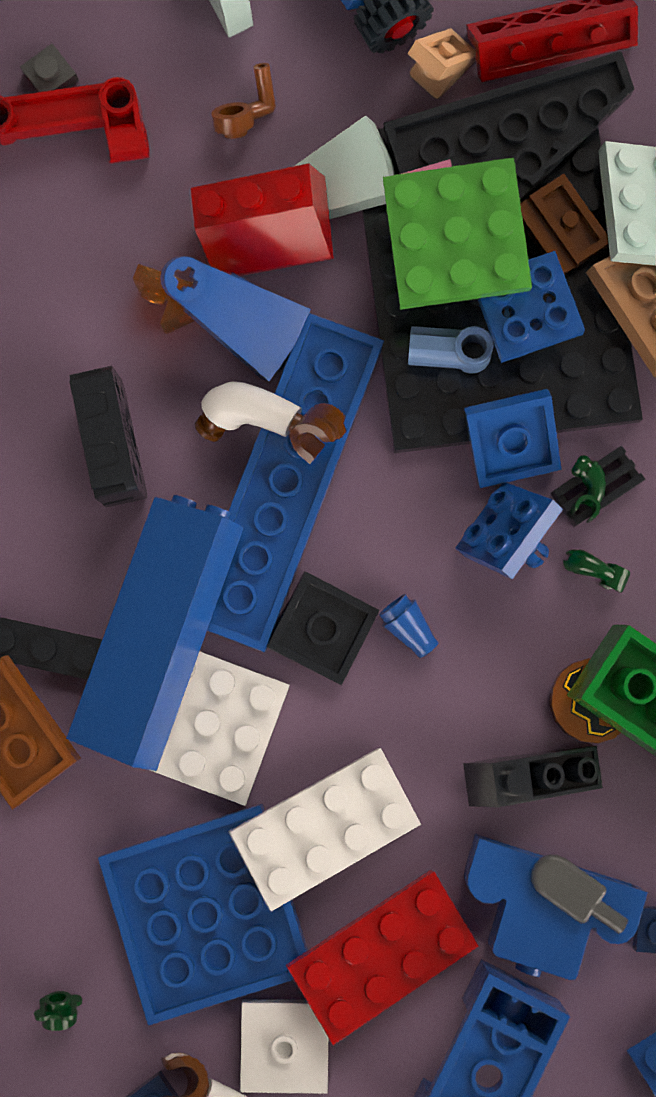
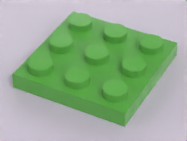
(457, 233)

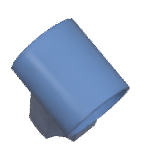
(443, 348)

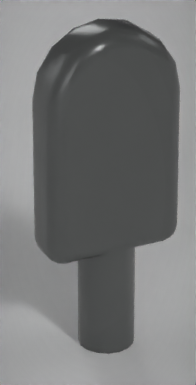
(574, 891)

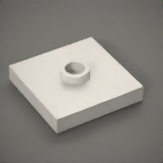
(282, 1048)

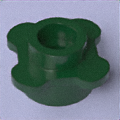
(58, 1010)

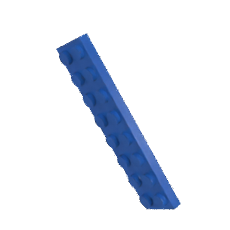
(280, 489)

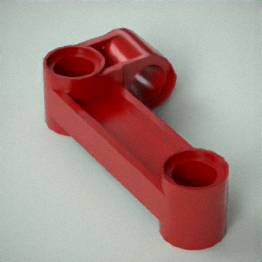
(80, 110)

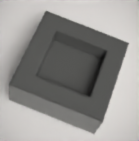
(49, 70)

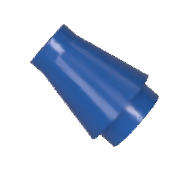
(408, 624)

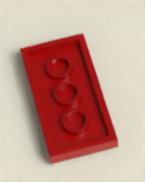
(382, 956)

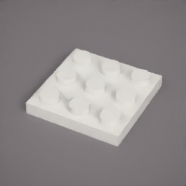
(222, 728)

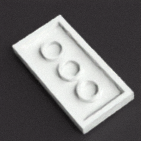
(324, 828)

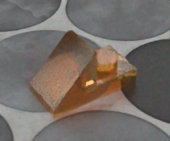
(149, 284)

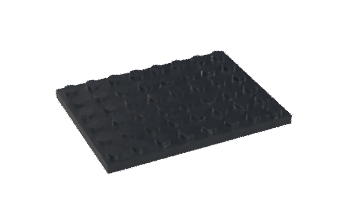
(587, 375)

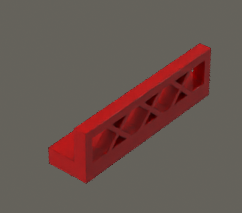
(552, 35)

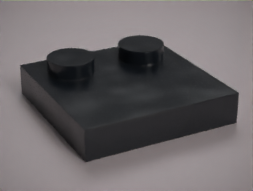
(322, 628)

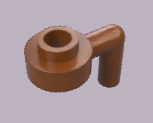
(238, 117)

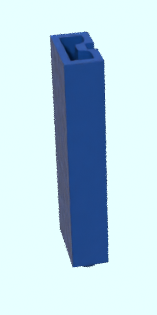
(155, 632)

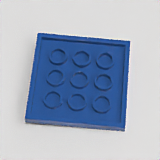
(197, 919)

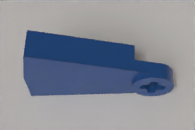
(241, 316)

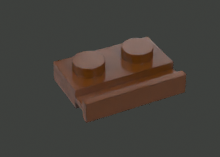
(563, 223)

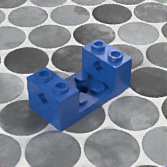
(504, 1027)

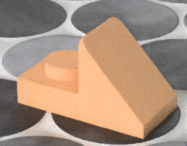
(440, 61)

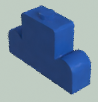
(531, 927)

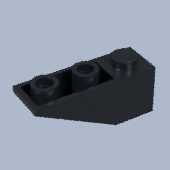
(532, 776)

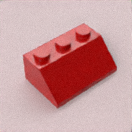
(264, 220)

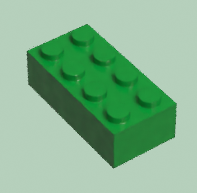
(622, 685)

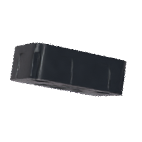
(108, 436)

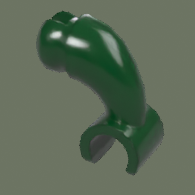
(594, 480)
(586, 564)

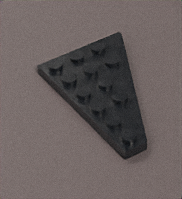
(526, 121)

